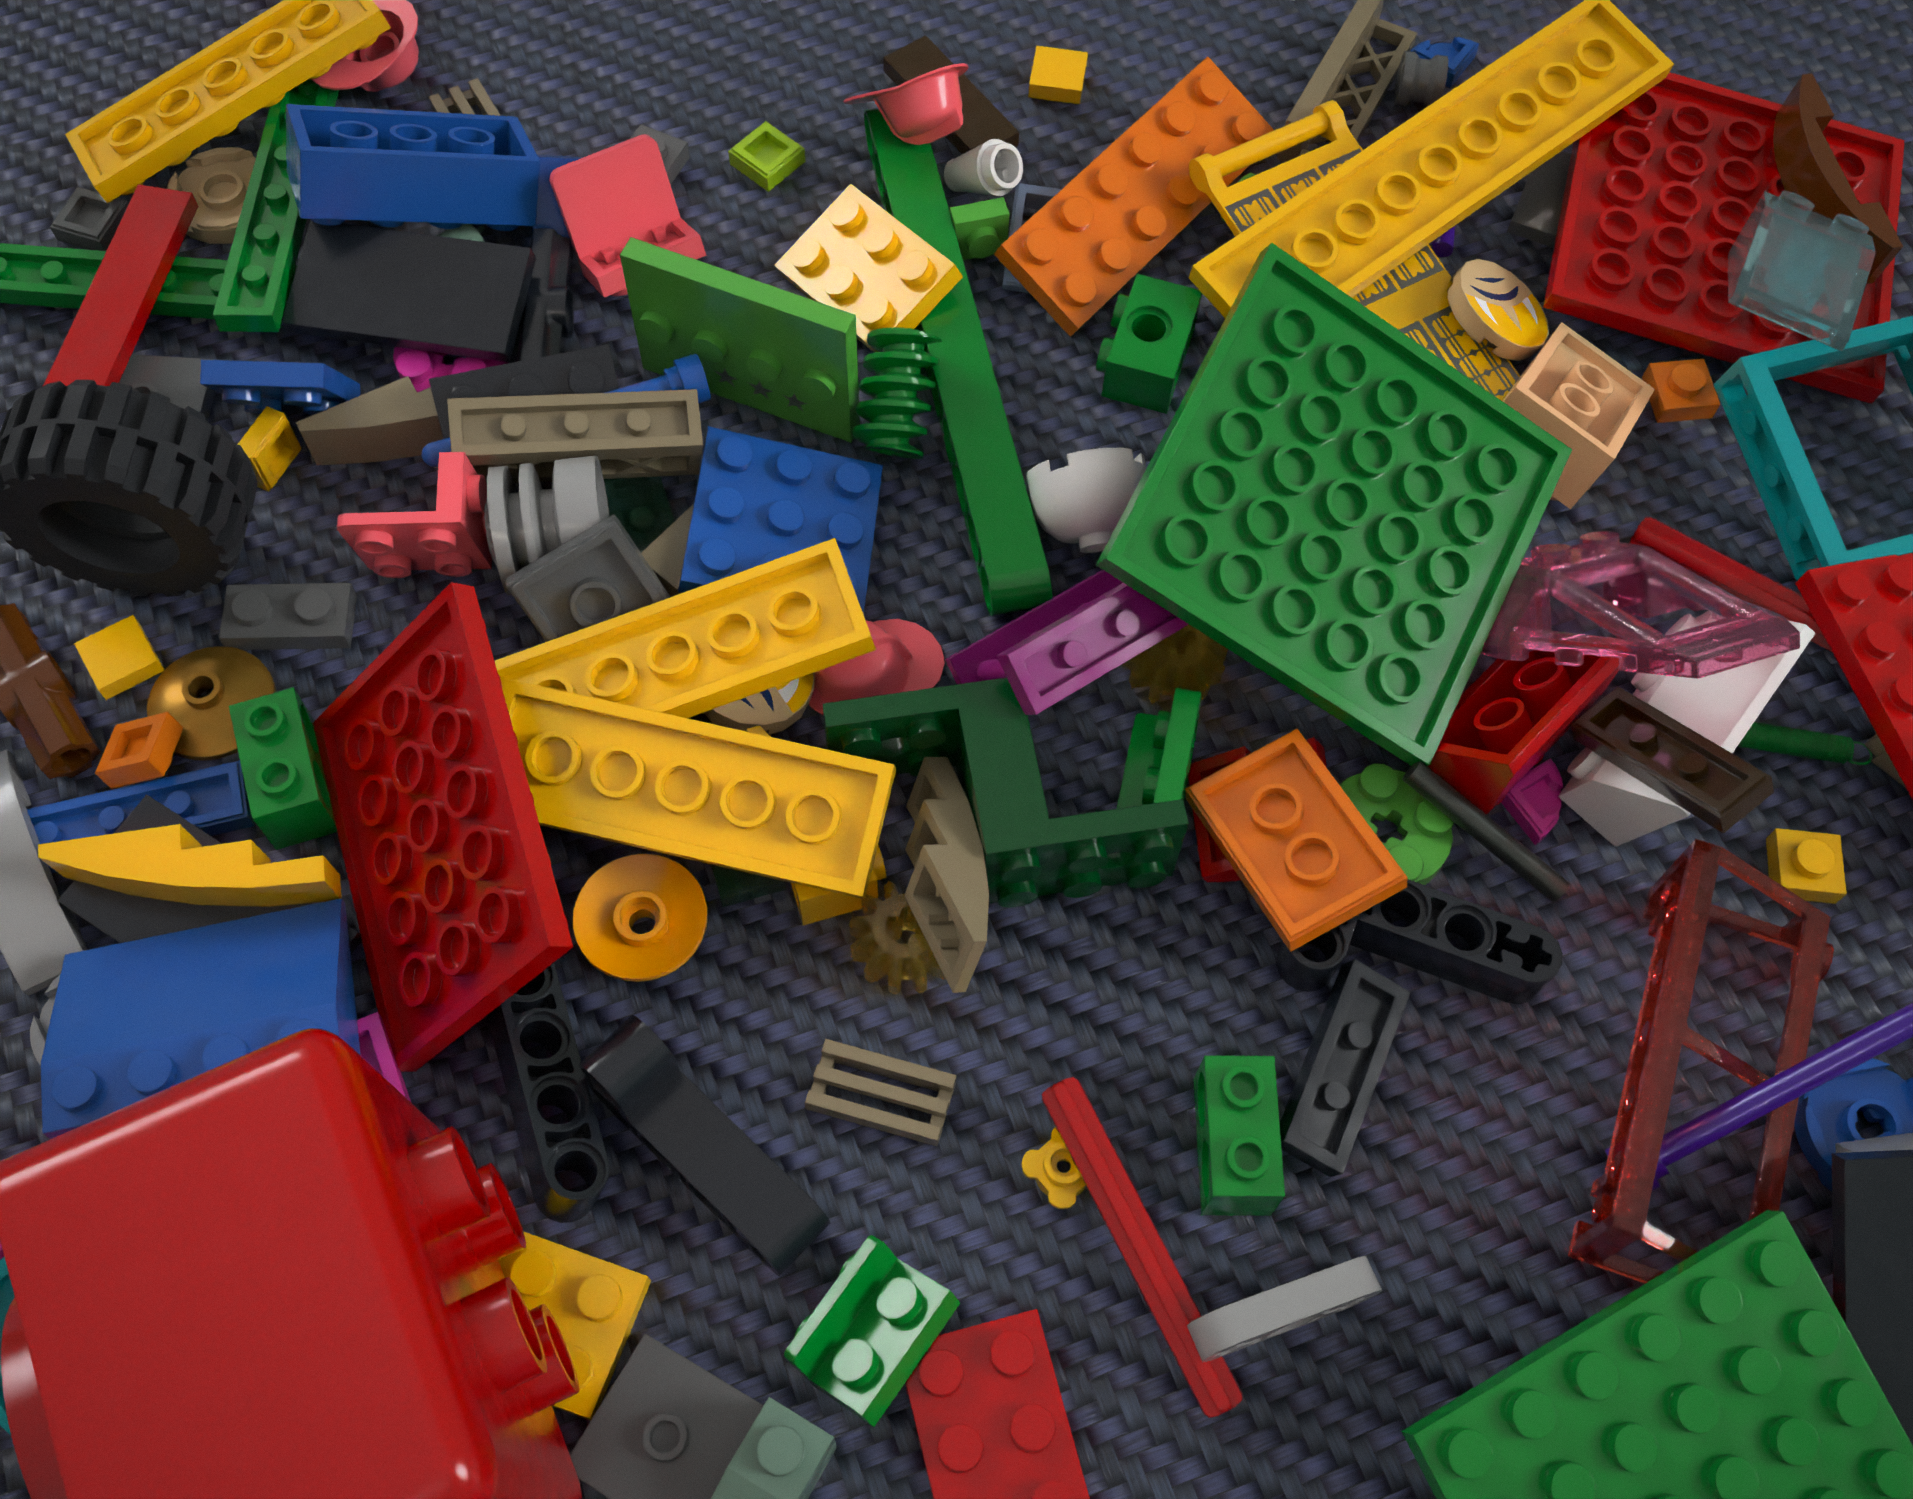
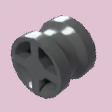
(1420, 79)

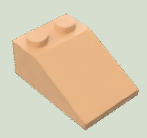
(1583, 403)

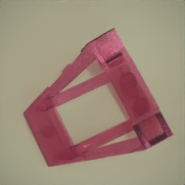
(1635, 584)

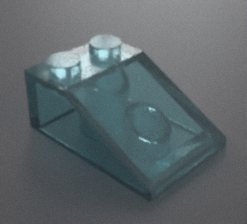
(1801, 268)

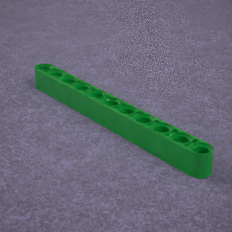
(966, 390)

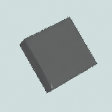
(88, 220)

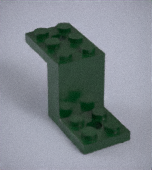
(998, 769)

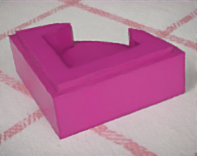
(1536, 801)

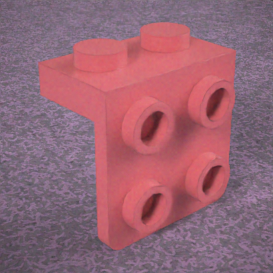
(615, 198)
(439, 540)

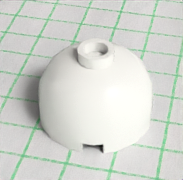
(1086, 496)

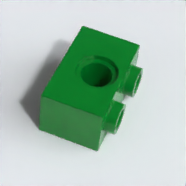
(1149, 343)

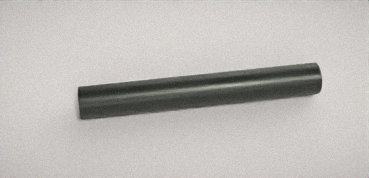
(1486, 831)

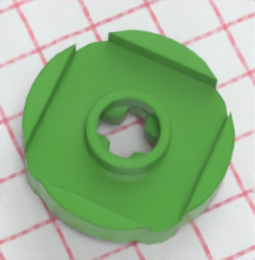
(1425, 830)

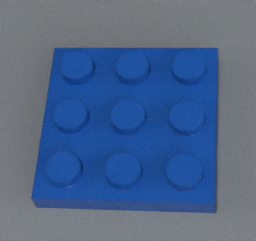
(775, 499)

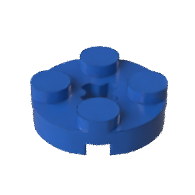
(1829, 1111)

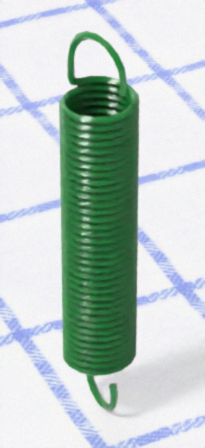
(1801, 743)

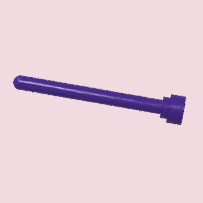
(1784, 1088)

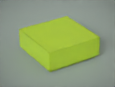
(767, 156)

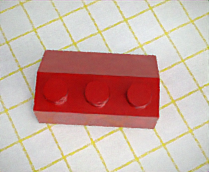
(1513, 720)

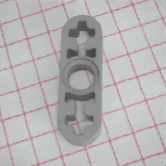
(1283, 1308)

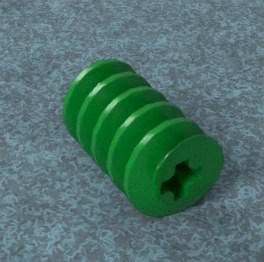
(895, 391)

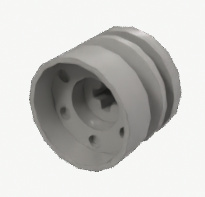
(536, 519)

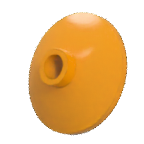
(632, 890)

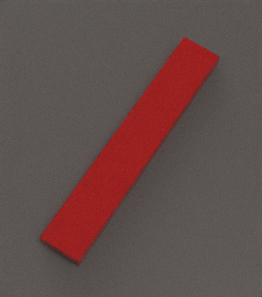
(125, 287)

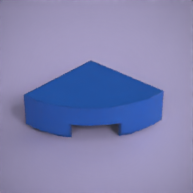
(1459, 53)

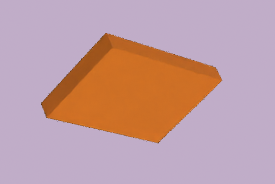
(1295, 839)

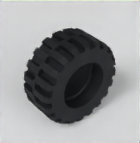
(123, 488)

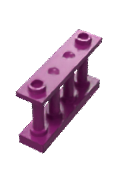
(1066, 642)

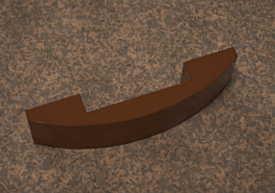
(1813, 172)

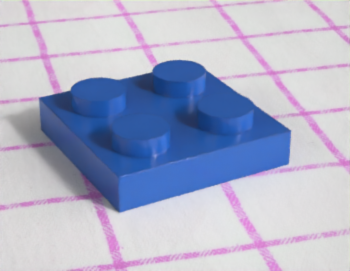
(278, 384)

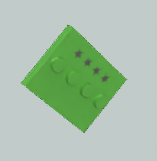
(750, 338)

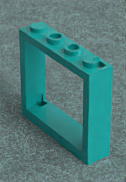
(1775, 450)

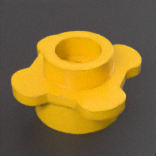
(1042, 1166)

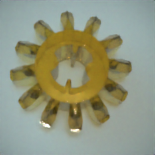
(1193, 668)
(877, 943)

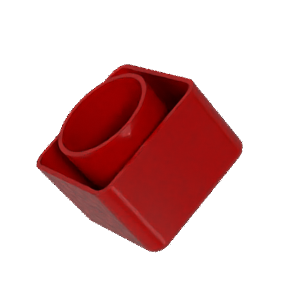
(274, 1299)

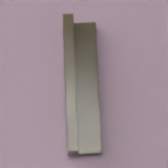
(1343, 61)
(626, 430)

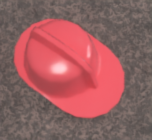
(386, 61)
(921, 107)
(903, 661)

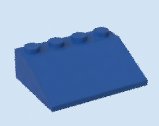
(187, 1002)

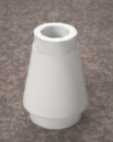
(986, 169)

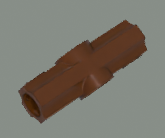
(40, 700)

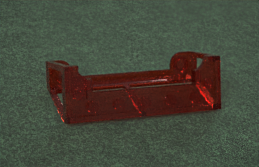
(1679, 915)

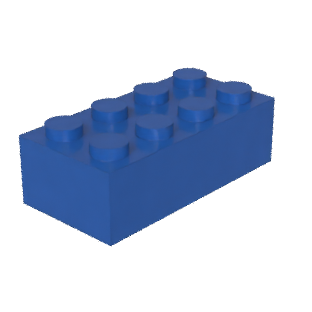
(410, 167)

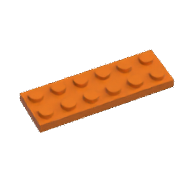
(1129, 199)

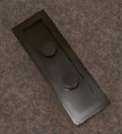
(980, 117)
(1672, 759)

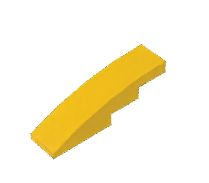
(176, 868)

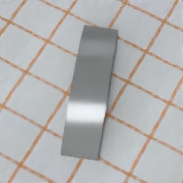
(33, 924)

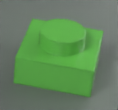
(980, 227)

